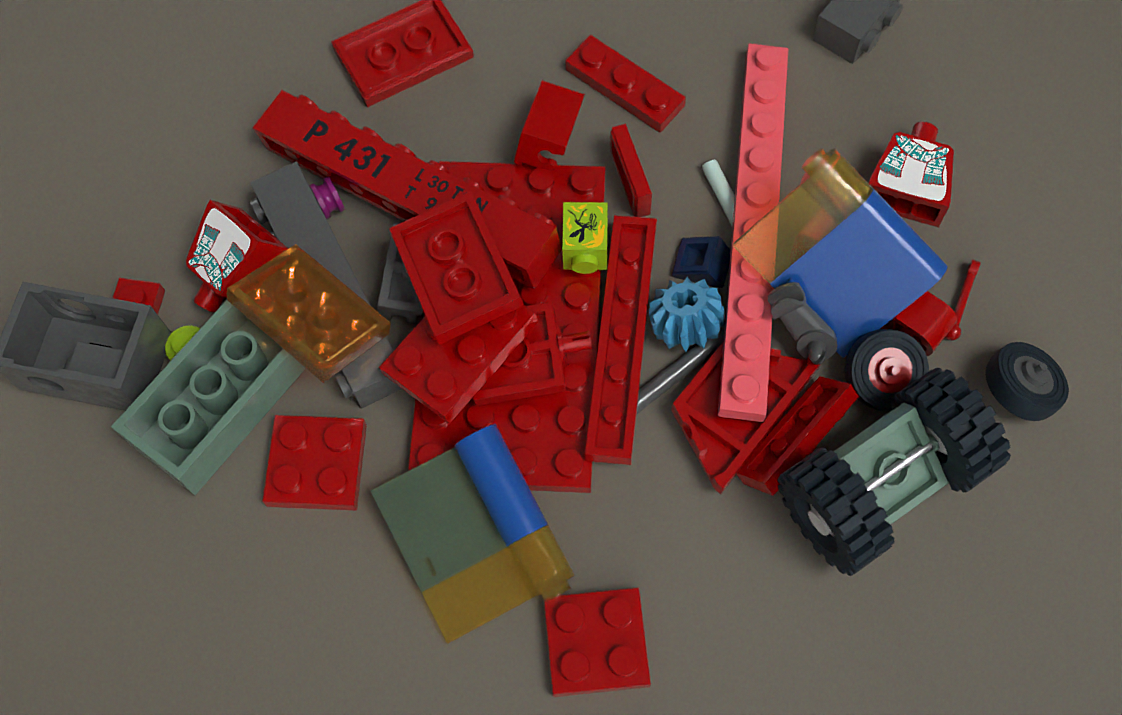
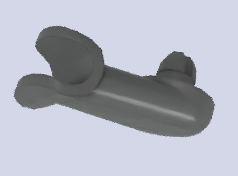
(806, 327)

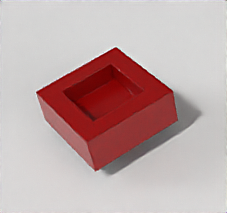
(140, 292)

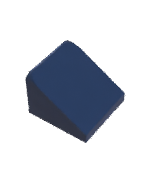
(703, 259)

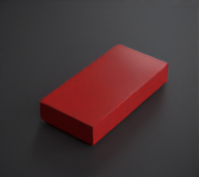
(630, 171)

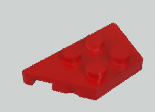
(725, 442)

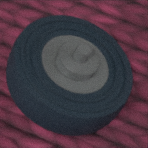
(1026, 381)

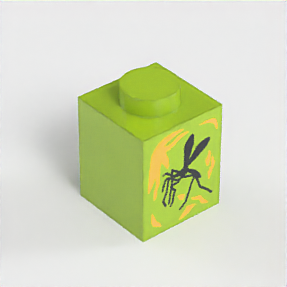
(585, 236)

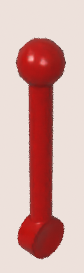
(971, 272)

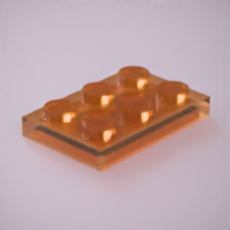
(309, 312)

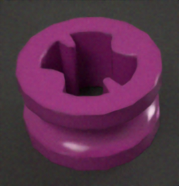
(327, 197)

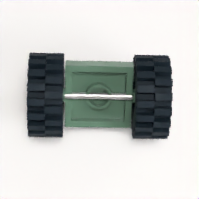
(929, 439)

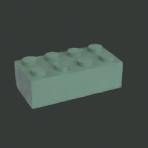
(208, 398)

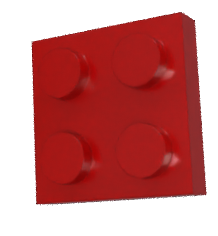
(315, 462)
(597, 642)

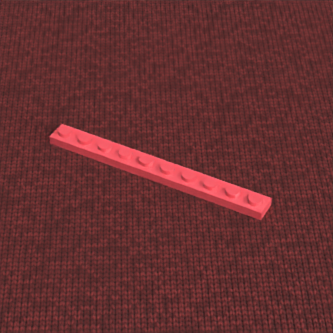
(757, 191)

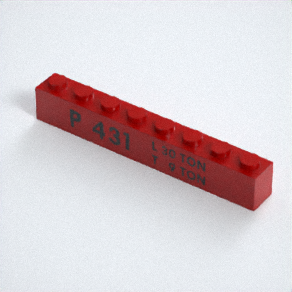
(399, 180)

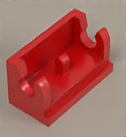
(548, 125)

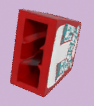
(916, 175)
(226, 250)

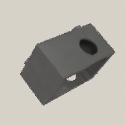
(81, 354)

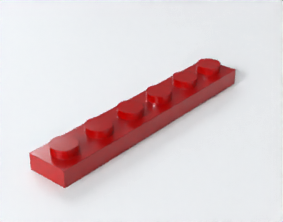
(621, 341)

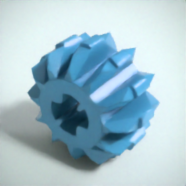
(686, 313)

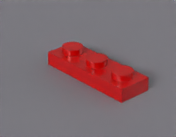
(625, 83)
(797, 433)

